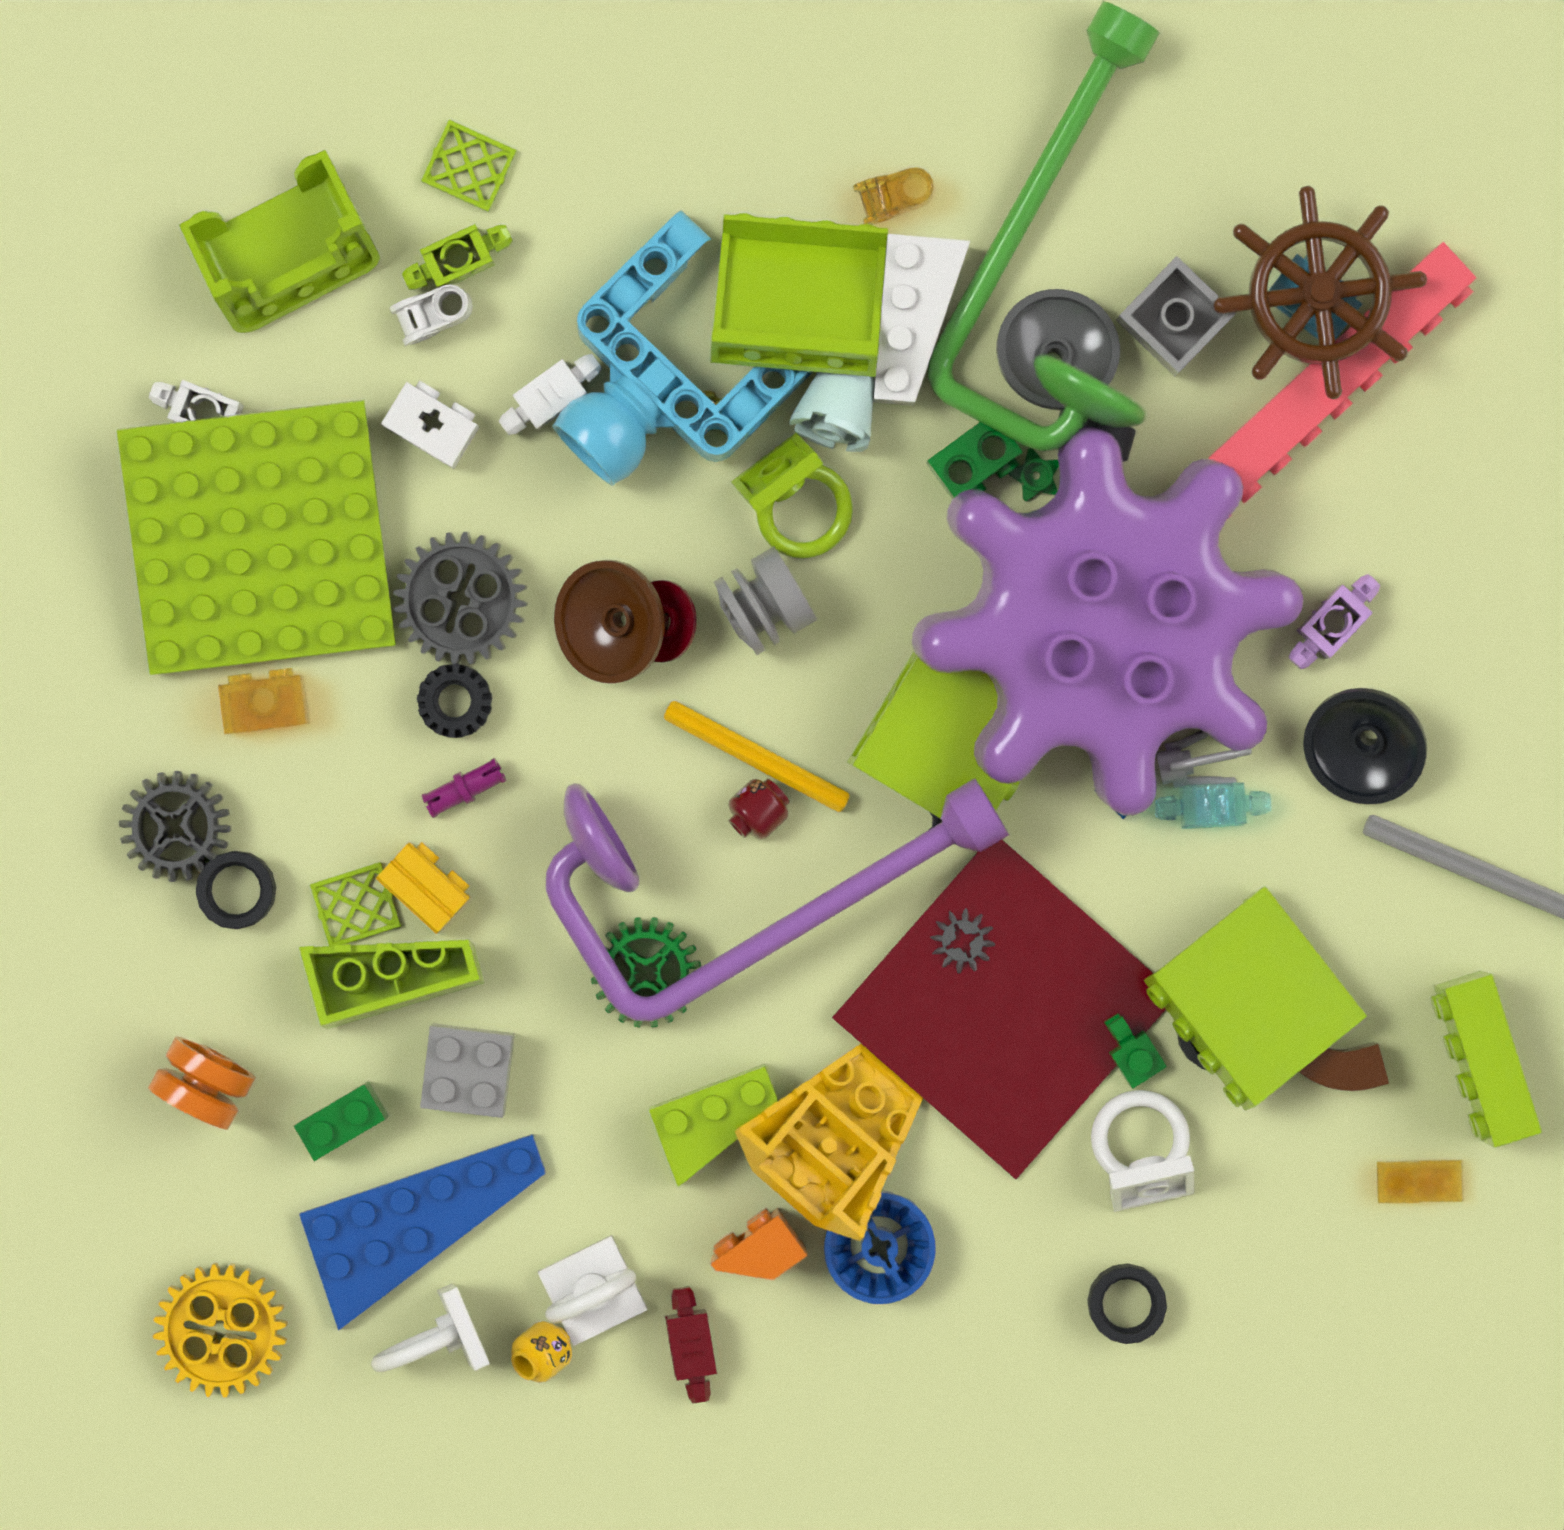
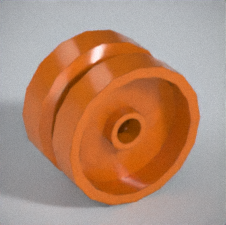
(205, 1076)

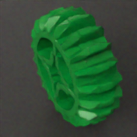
(671, 946)

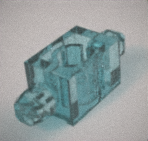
(1212, 805)

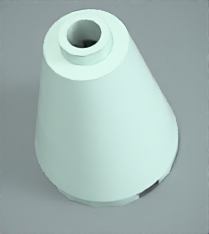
(836, 411)

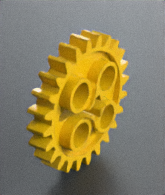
(214, 1367)

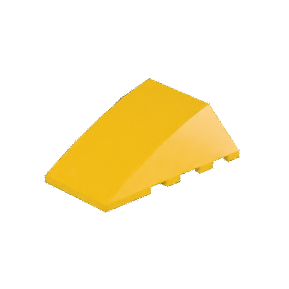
(834, 1141)

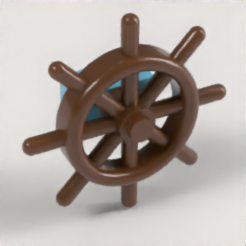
(1317, 297)

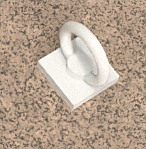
(1152, 1177)
(591, 1291)
(452, 1330)

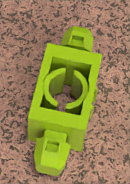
(496, 239)

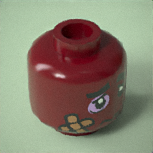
(758, 809)

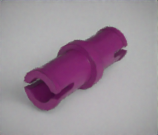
(463, 787)

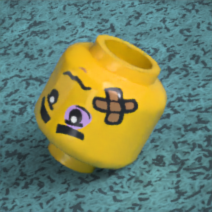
(541, 1352)

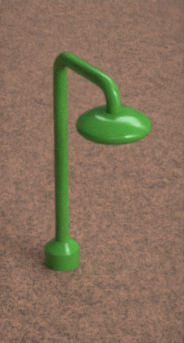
(1117, 42)

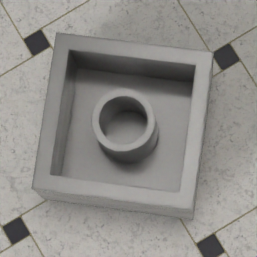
(1174, 316)
(467, 1070)

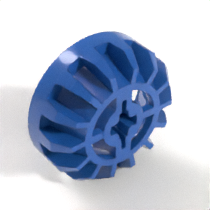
(899, 1279)

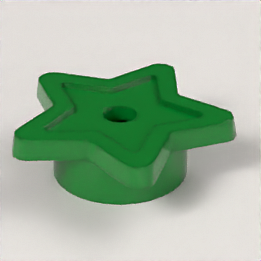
(1032, 464)

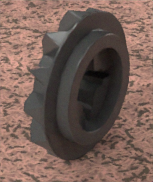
(975, 945)

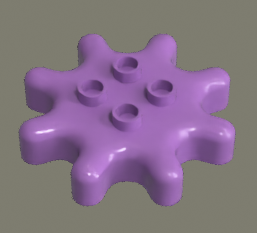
(1107, 620)

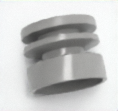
(764, 601)

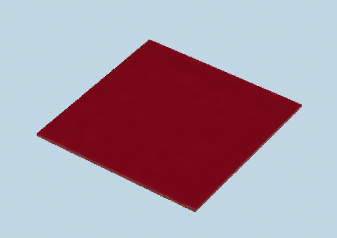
(1022, 1035)

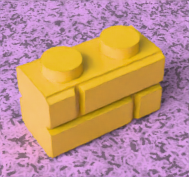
(424, 886)

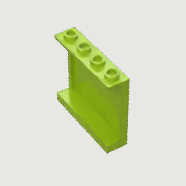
(799, 295)
(928, 734)
(1254, 1000)

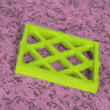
(439, 152)
(324, 914)

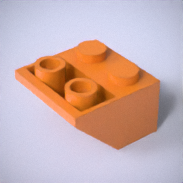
(761, 1251)

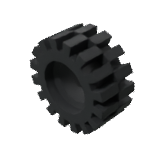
(429, 700)

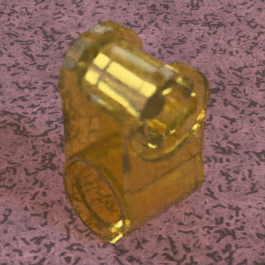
(891, 194)

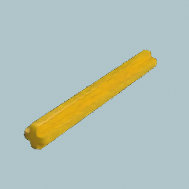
(756, 756)

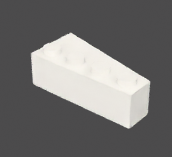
(914, 302)

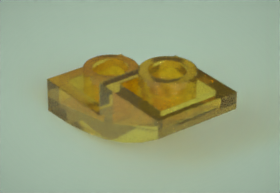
(1420, 1181)

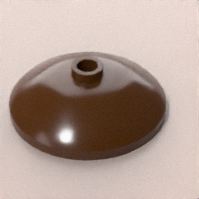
(591, 624)

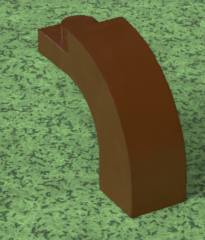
(1348, 1068)

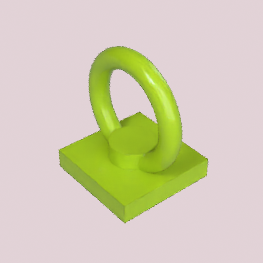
(780, 477)

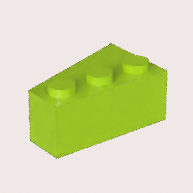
(705, 1120)

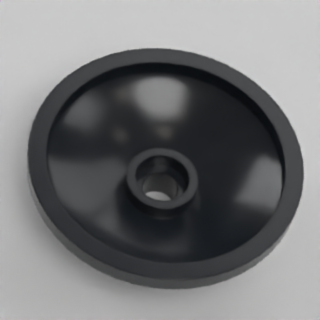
(1363, 767)

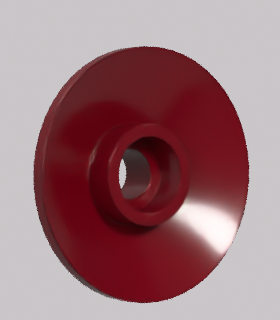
(682, 614)

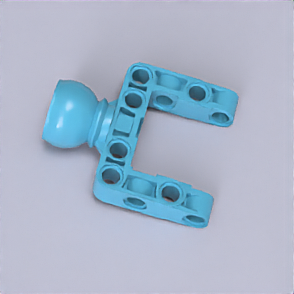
(611, 426)

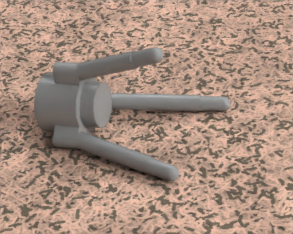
(1177, 764)

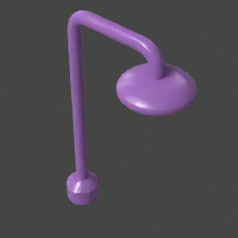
(965, 818)

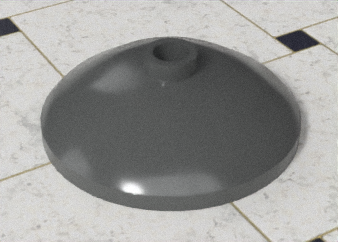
(1060, 324)

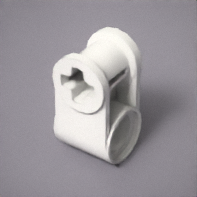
(429, 313)

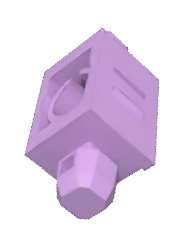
(1363, 590)

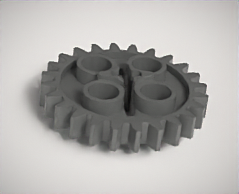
(425, 584)

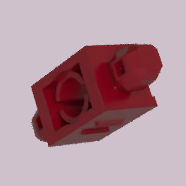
(690, 1344)

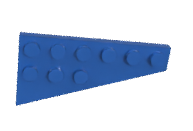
(393, 1230)

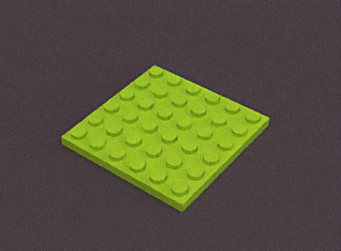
(256, 537)

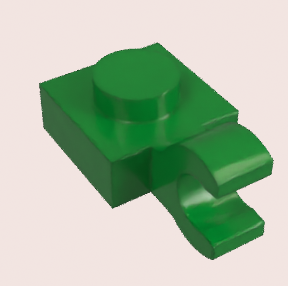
(1135, 1055)

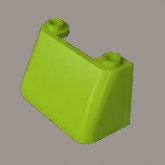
(283, 248)

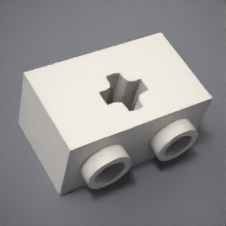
(406, 421)

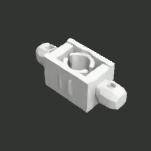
(549, 394)
(179, 401)

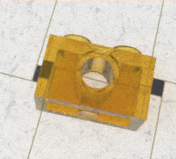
(289, 705)

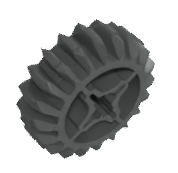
(153, 853)

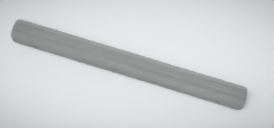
(1464, 865)

